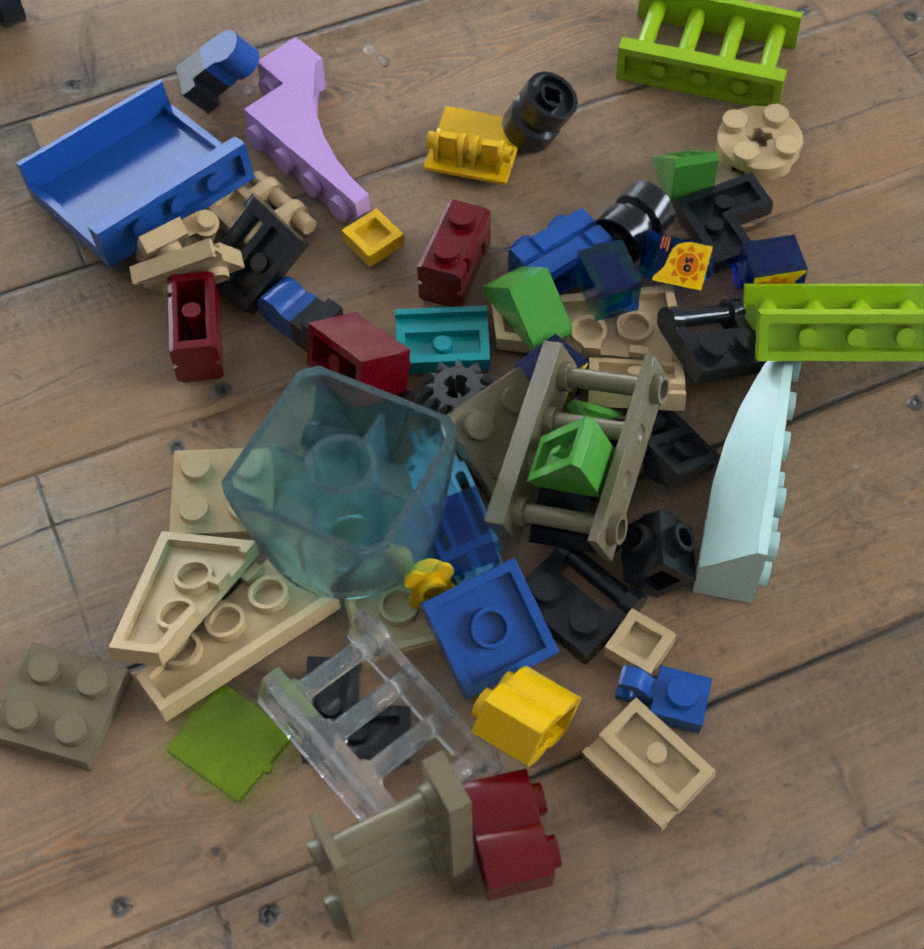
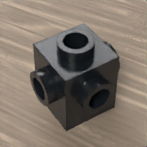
(658, 554)

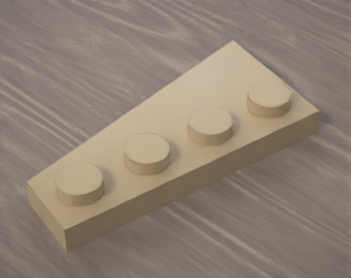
(614, 337)

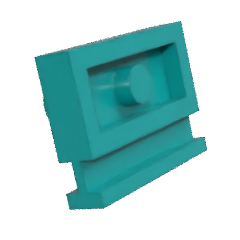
(444, 336)

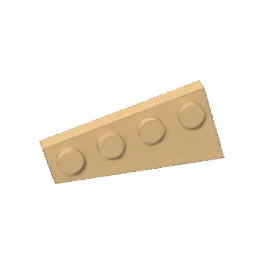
(233, 637)

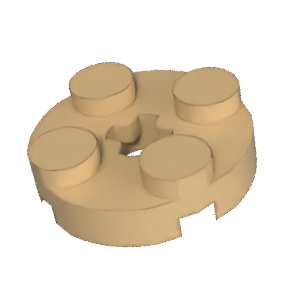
(762, 123)

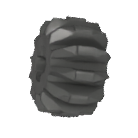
(451, 386)

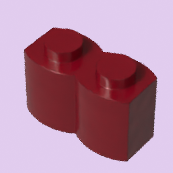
(509, 835)

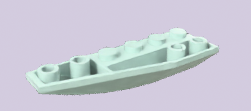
(748, 490)

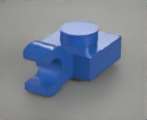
(674, 696)

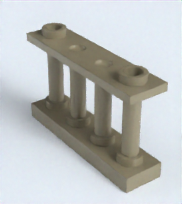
(541, 413)
(396, 846)

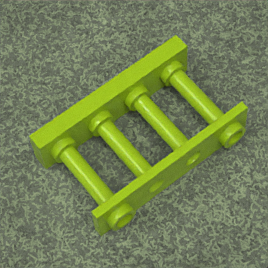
(704, 73)
(836, 321)

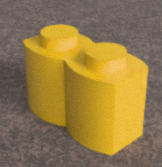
(524, 714)

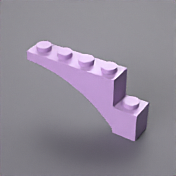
(289, 130)

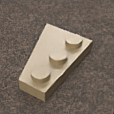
(177, 592)

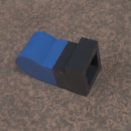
(216, 69)
(292, 309)

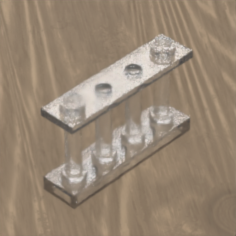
(325, 741)

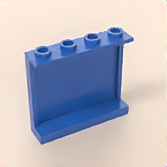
(133, 172)

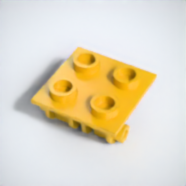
(470, 146)

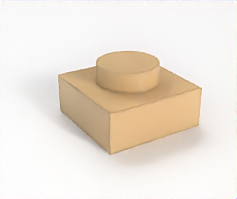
(640, 643)

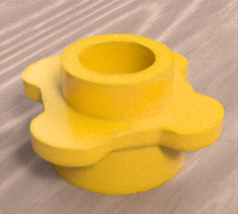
(427, 580)

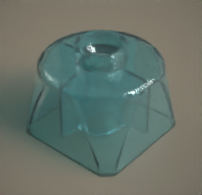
(343, 484)

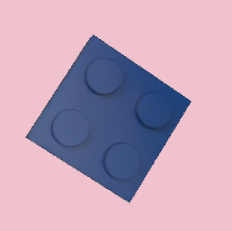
(489, 627)

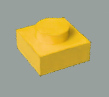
(373, 237)

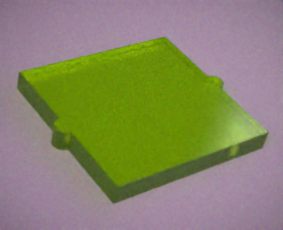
(230, 743)

